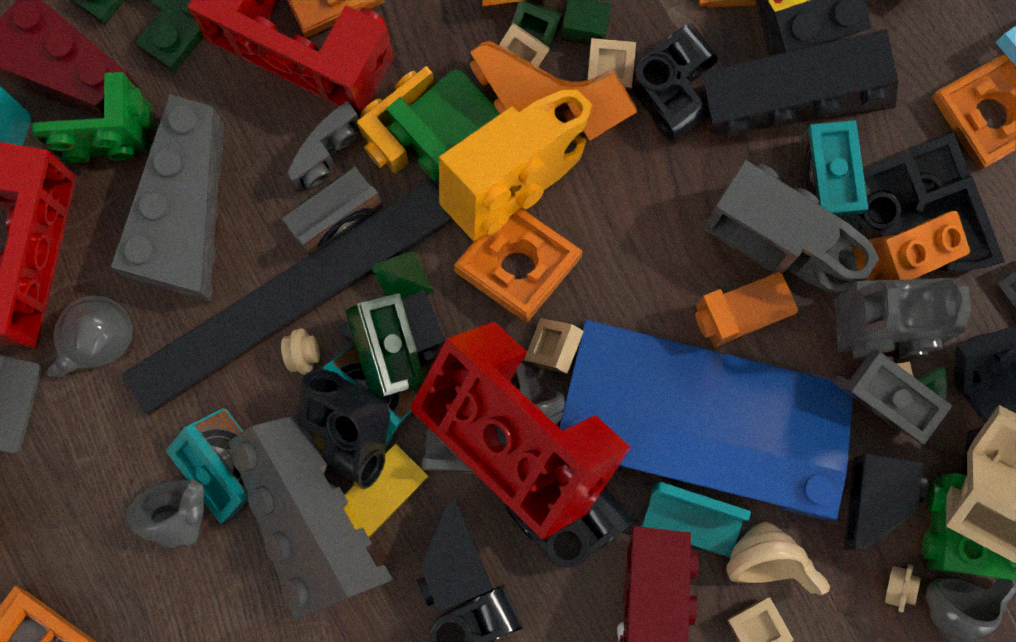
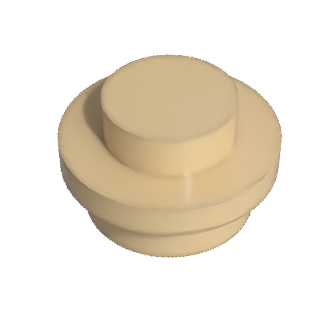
(300, 351)

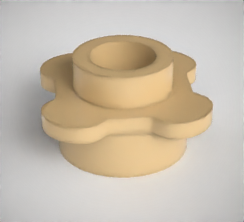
(902, 587)

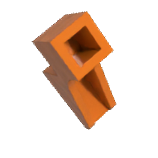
(522, 83)

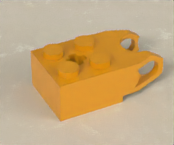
(510, 163)

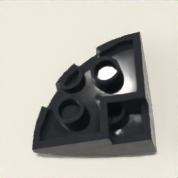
(921, 186)

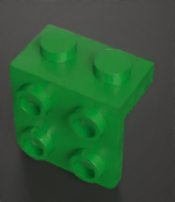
(440, 119)
(117, 135)
(952, 551)

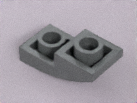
(313, 162)

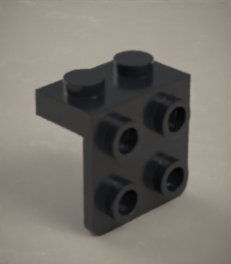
(988, 371)

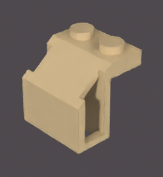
(987, 501)

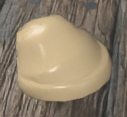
(770, 556)

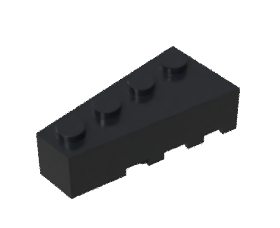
(803, 85)

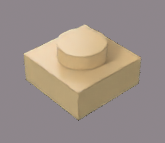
(524, 45)
(612, 54)
(553, 345)
(759, 623)

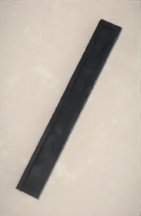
(286, 298)

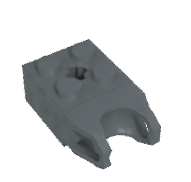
(788, 230)
(901, 316)

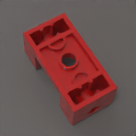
(343, 70)
(38, 198)
(542, 471)

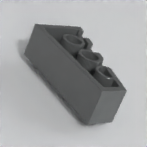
(176, 204)
(303, 518)

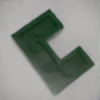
(166, 39)

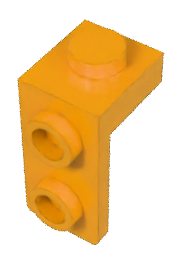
(382, 145)

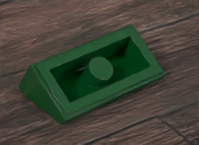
(385, 345)

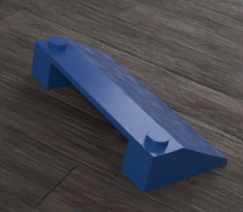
(715, 418)

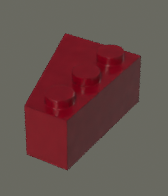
(53, 57)
(659, 586)

